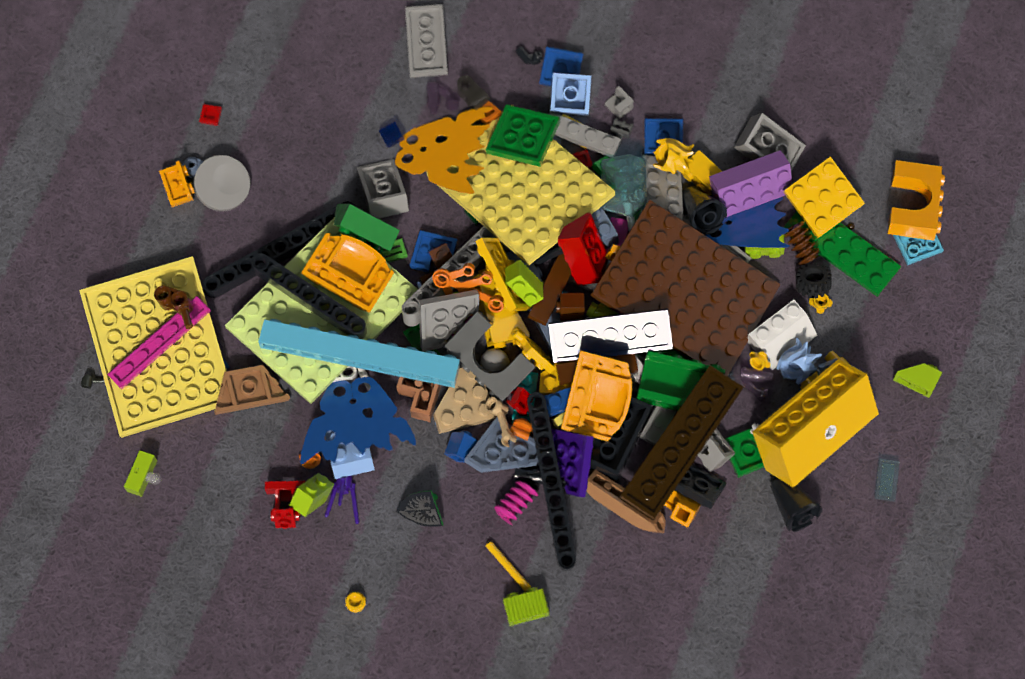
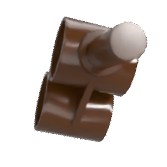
(177, 300)

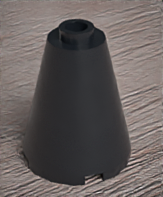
(703, 210)
(795, 505)

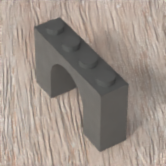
(463, 347)

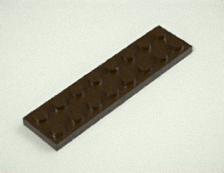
(681, 442)

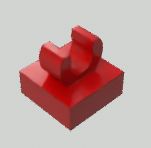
(519, 400)

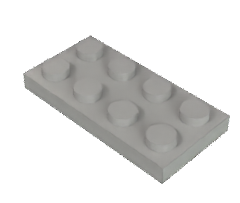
(426, 41)
(664, 187)

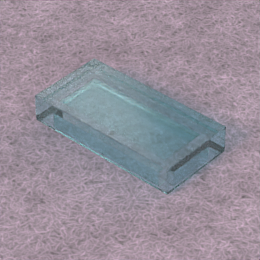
(887, 480)

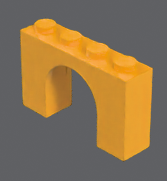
(927, 181)

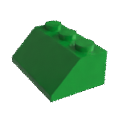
(365, 227)

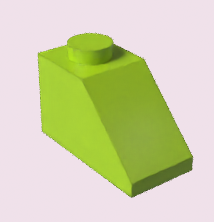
(919, 378)

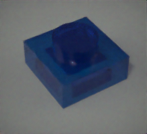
(391, 134)

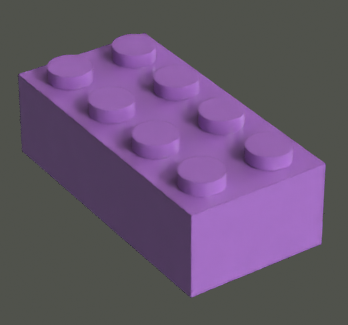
(752, 183)

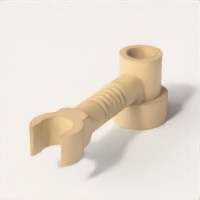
(499, 409)

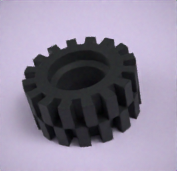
(813, 272)

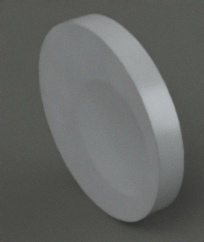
(221, 183)

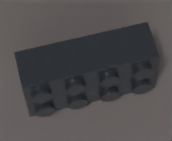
(612, 455)

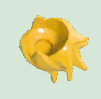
(673, 156)

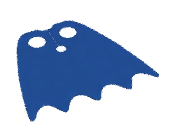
(754, 228)

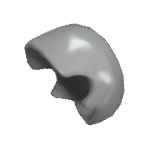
(494, 360)

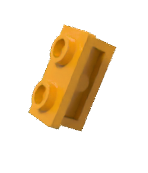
(176, 184)

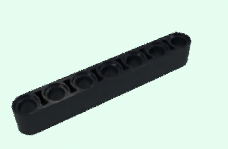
(304, 288)

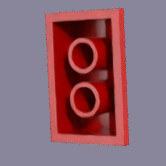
(583, 250)

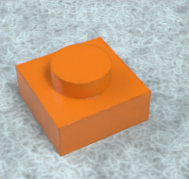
(490, 115)

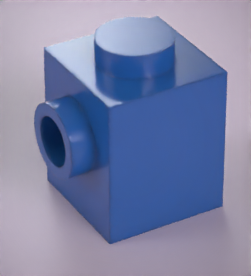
(460, 445)

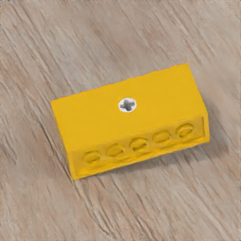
(815, 422)

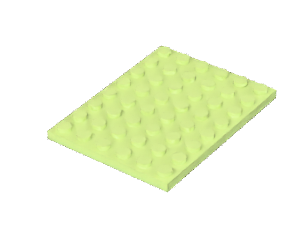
(304, 374)

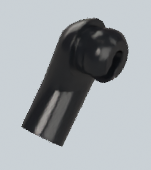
(532, 59)

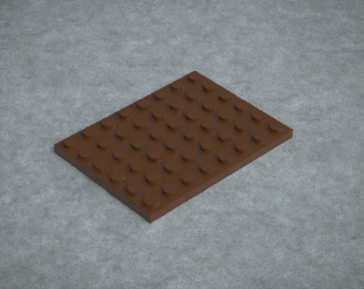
(707, 289)

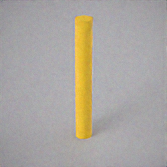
(508, 566)

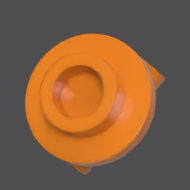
(521, 428)
(312, 462)

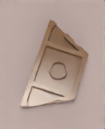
(248, 389)

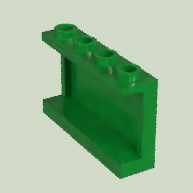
(669, 379)

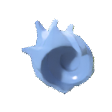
(798, 362)

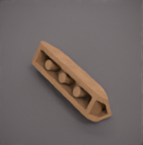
(608, 494)

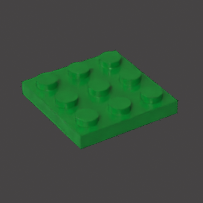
(523, 135)

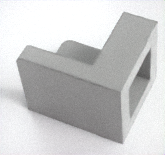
(620, 103)

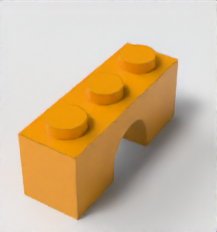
(682, 508)

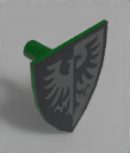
(421, 509)

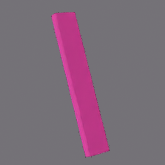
(156, 345)

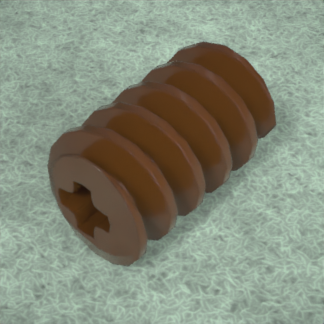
(802, 243)

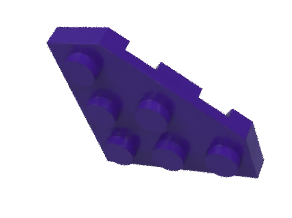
(573, 459)

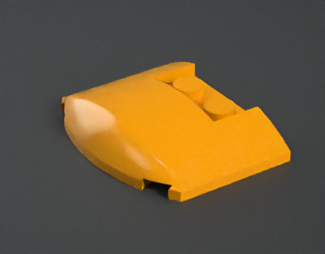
(349, 270)
(598, 396)

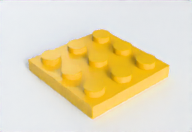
(823, 197)

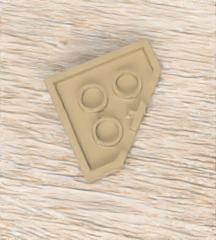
(463, 404)

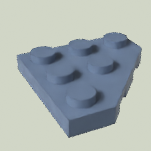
(493, 456)

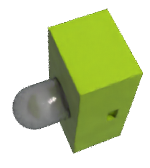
(142, 474)

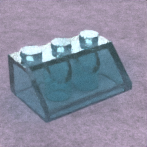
(628, 178)

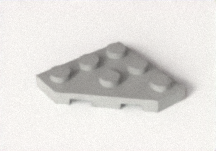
(444, 316)

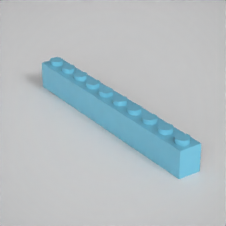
(359, 353)

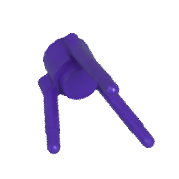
(343, 486)

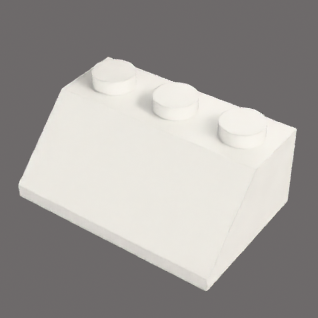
(781, 331)

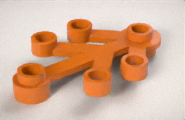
(467, 285)

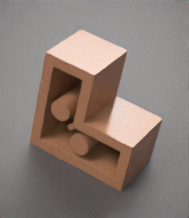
(424, 396)

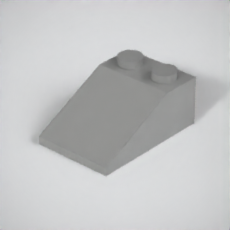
(765, 137)
(383, 189)

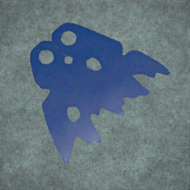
(351, 424)

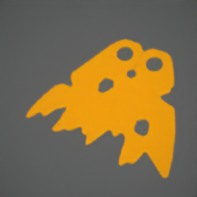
(453, 151)

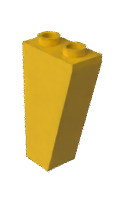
(504, 322)

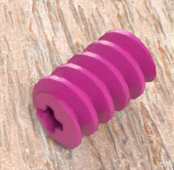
(515, 501)

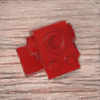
(283, 492)

